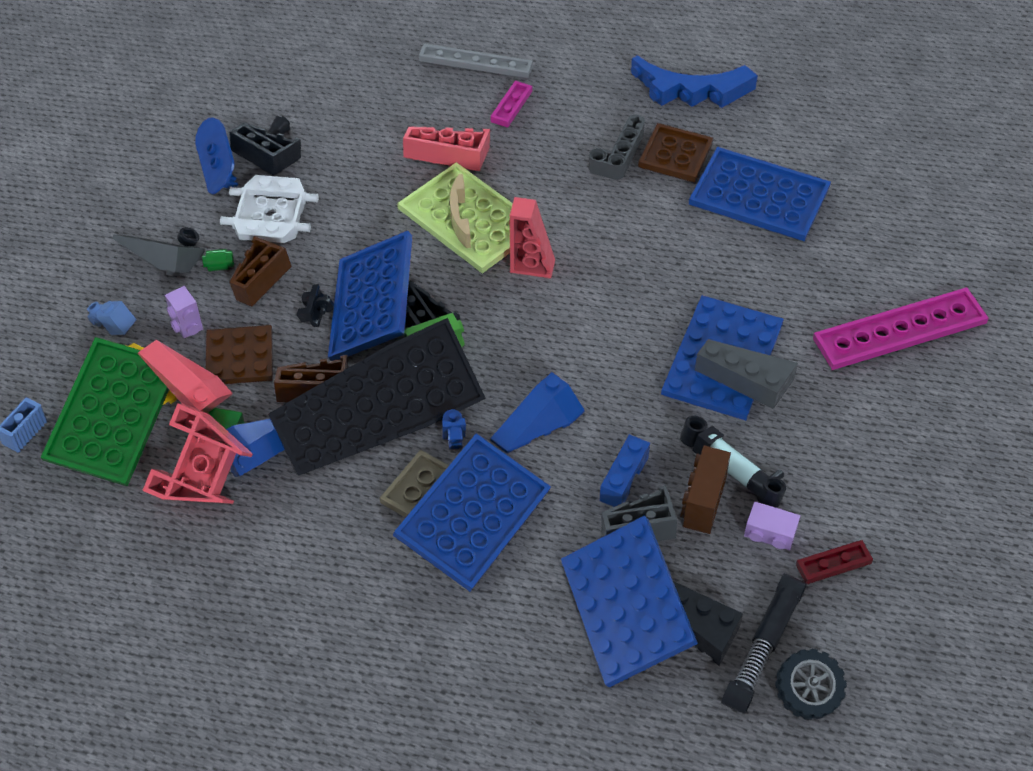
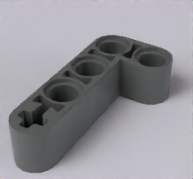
(616, 162)

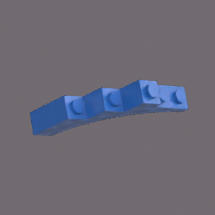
(693, 89)

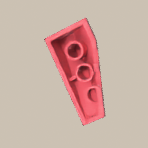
(184, 378)

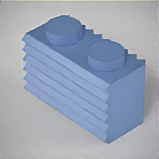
(22, 424)

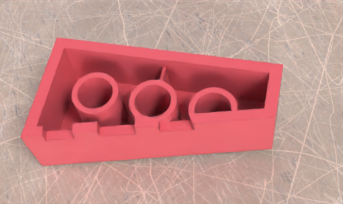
(447, 146)
(529, 242)

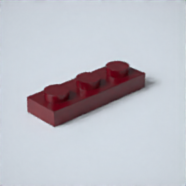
(834, 562)

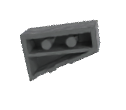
(655, 507)

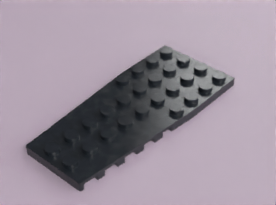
(378, 399)

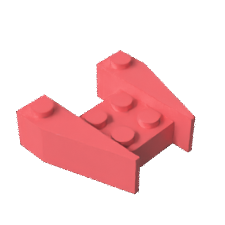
(202, 462)

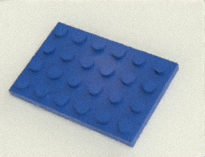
(760, 193)
(371, 296)
(727, 325)
(472, 512)
(628, 602)

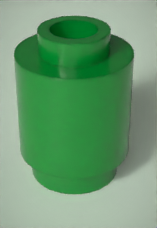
(218, 260)

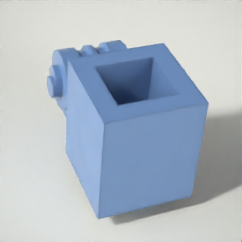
(112, 315)

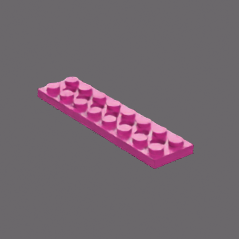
(899, 339)

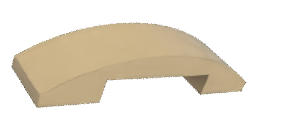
(460, 226)

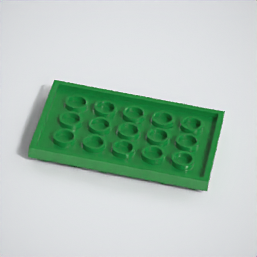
(107, 414)

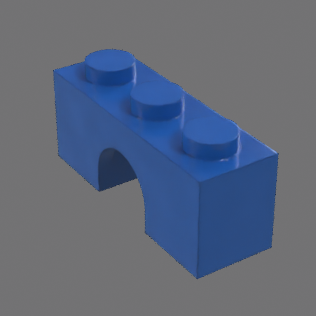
(621, 474)

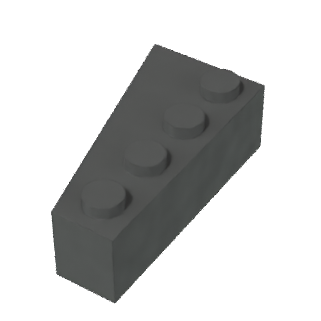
(746, 371)

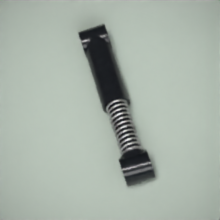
(770, 630)

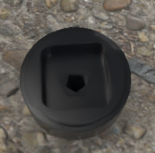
(188, 236)

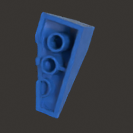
(542, 411)
(259, 439)

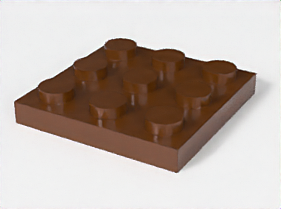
(675, 152)
(240, 354)

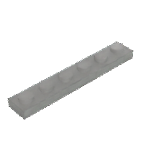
(476, 60)

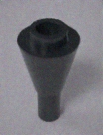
(279, 125)

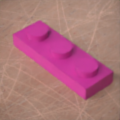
(511, 104)

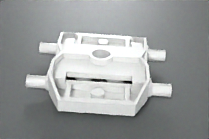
(252, 211)

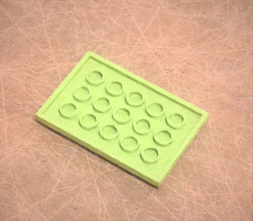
(483, 206)

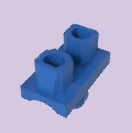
(453, 428)

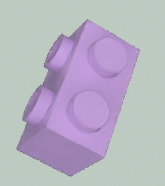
(183, 312)

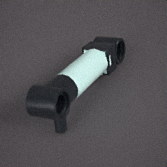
(767, 488)

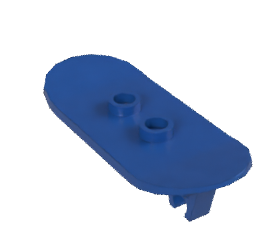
(215, 155)

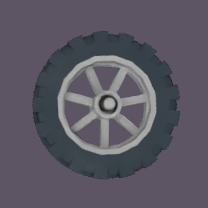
(830, 671)

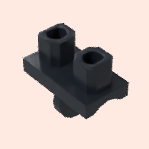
(316, 306)

